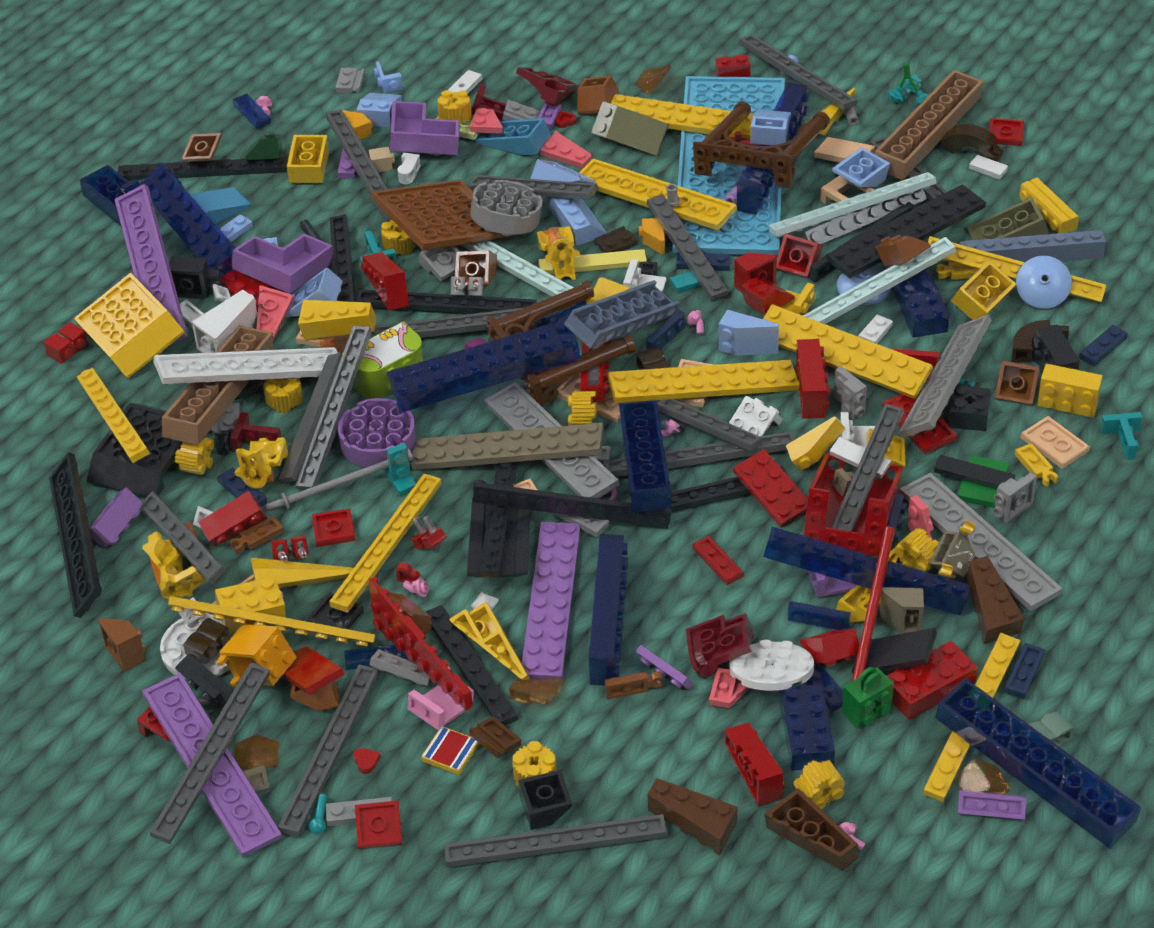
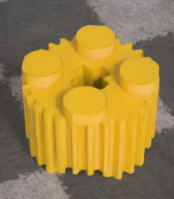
(454, 106)
(396, 238)
(283, 393)
(583, 407)
(194, 457)
(916, 550)
(533, 761)
(820, 783)

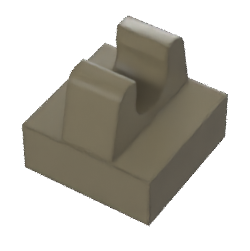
(842, 481)
(257, 778)

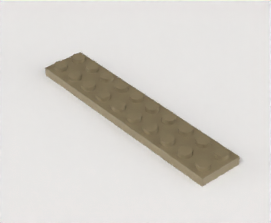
(508, 446)

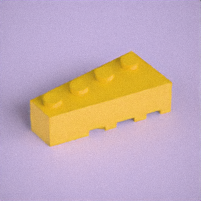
(334, 318)

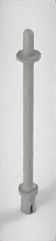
(285, 501)

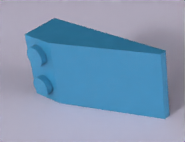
(518, 136)
(222, 203)

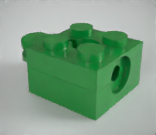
(867, 697)

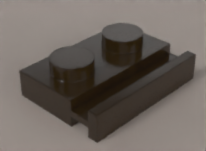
(616, 240)

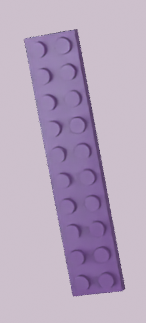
(147, 250)
(551, 600)
(227, 788)

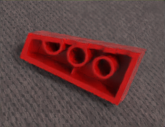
(386, 279)
(755, 764)

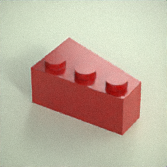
(232, 519)

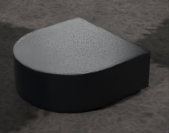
(648, 268)

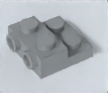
(439, 261)
(850, 393)
(1014, 497)

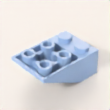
(769, 127)

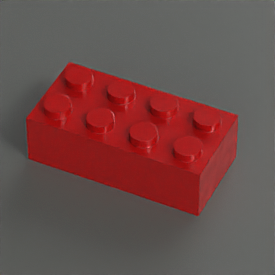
(812, 378)
(925, 685)

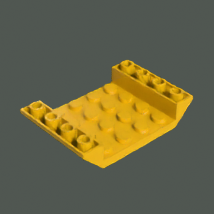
(129, 325)

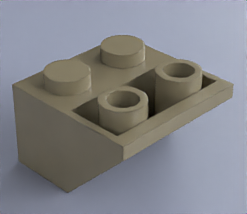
(902, 608)

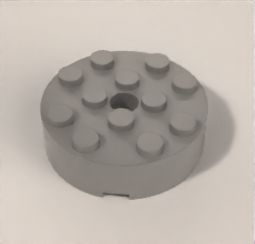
(506, 207)

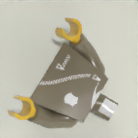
(954, 552)

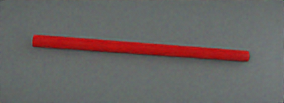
(873, 602)

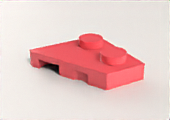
(485, 122)
(919, 516)
(726, 690)

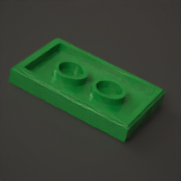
(978, 493)

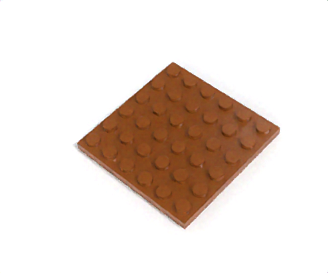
(434, 214)

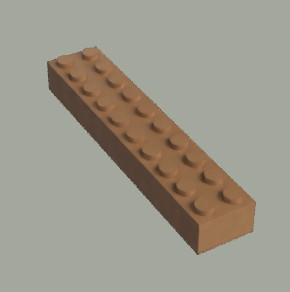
(929, 123)
(203, 402)

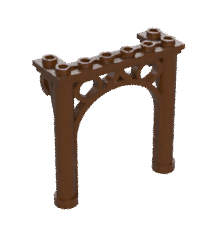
(779, 157)
(544, 383)

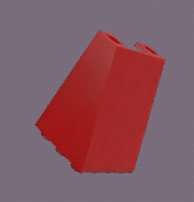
(875, 516)

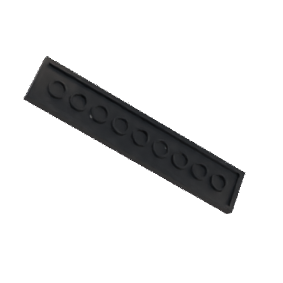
(917, 223)
(75, 535)

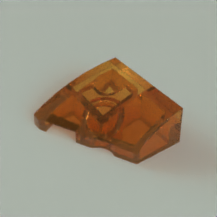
(535, 689)

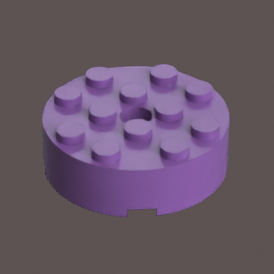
(372, 429)

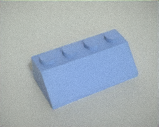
(578, 216)

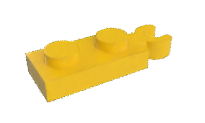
(955, 271)
(1036, 463)

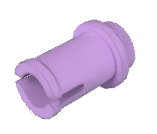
(732, 196)

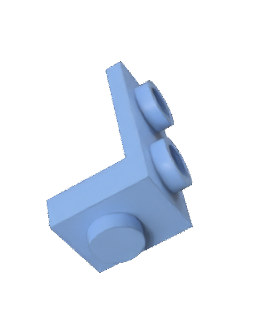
(388, 82)

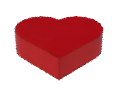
(565, 119)
(405, 573)
(366, 760)

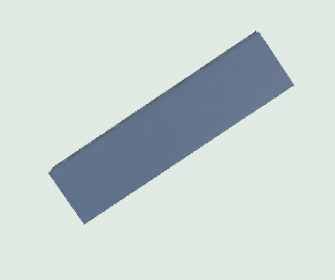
(620, 314)

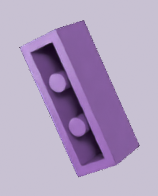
(115, 518)

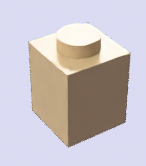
(382, 159)

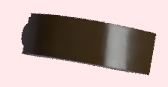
(975, 137)
(1024, 340)

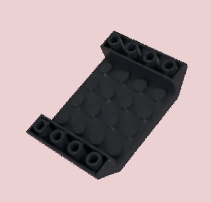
(114, 469)

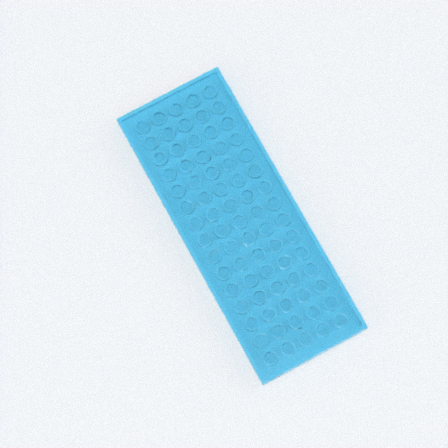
(743, 230)

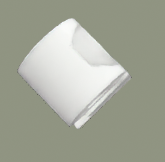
(409, 168)

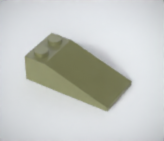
(629, 128)
(1015, 221)

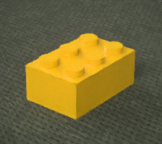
(308, 159)
(983, 291)
(1069, 390)
(254, 596)

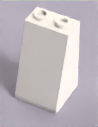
(220, 322)

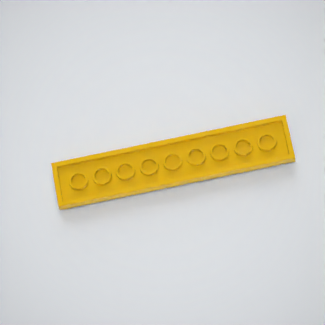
(682, 116)
(639, 187)
(853, 353)
(703, 381)

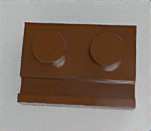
(495, 737)

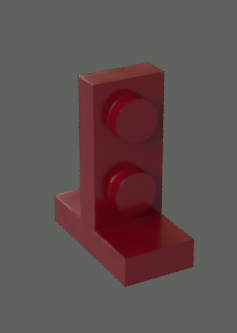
(485, 102)
(247, 432)

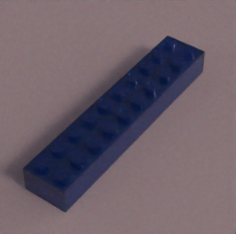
(755, 182)
(483, 366)
(1038, 763)

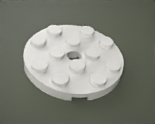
(173, 650)
(756, 670)

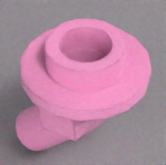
(265, 103)
(694, 318)
(670, 428)
(419, 587)
(850, 829)

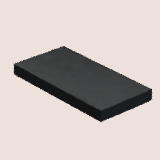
(901, 650)

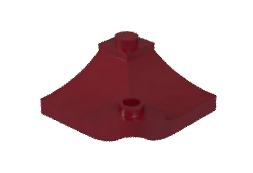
(550, 86)
(718, 642)

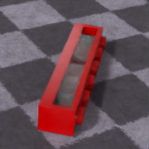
(596, 377)

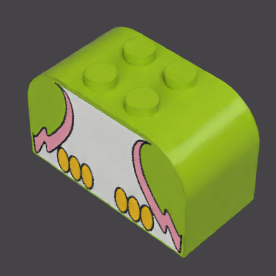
(386, 352)

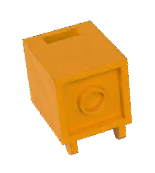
(260, 646)

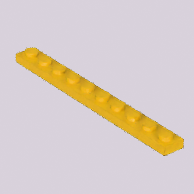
(977, 258)
(113, 415)
(385, 543)
(241, 616)
(957, 747)

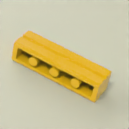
(1051, 207)

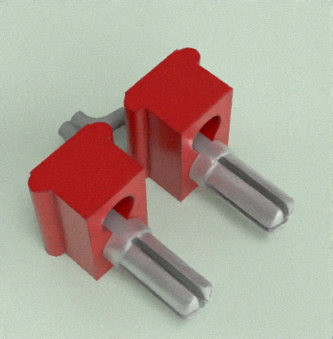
(427, 537)
(298, 551)

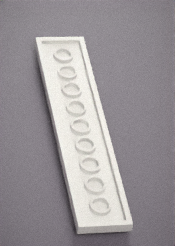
(241, 365)

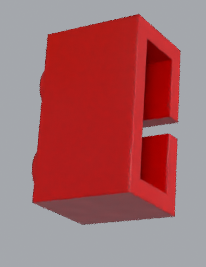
(732, 67)
(64, 348)

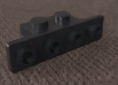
(203, 679)

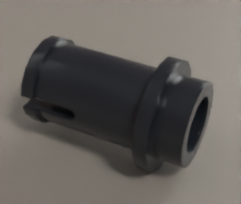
(224, 442)

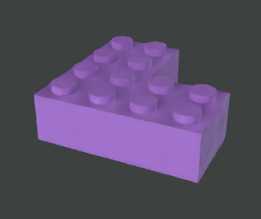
(419, 135)
(282, 267)

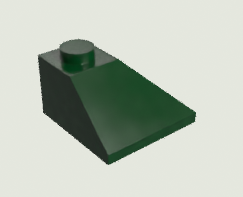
(266, 147)

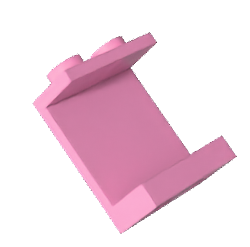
(435, 706)

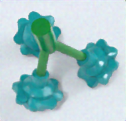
(910, 83)

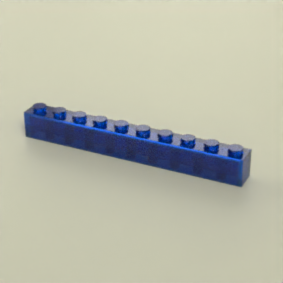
(860, 569)

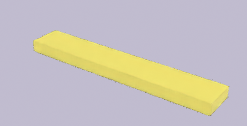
(599, 261)

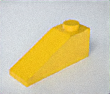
(812, 445)

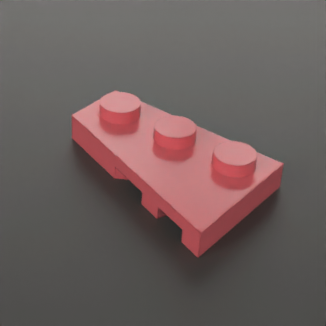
(565, 151)
(272, 309)

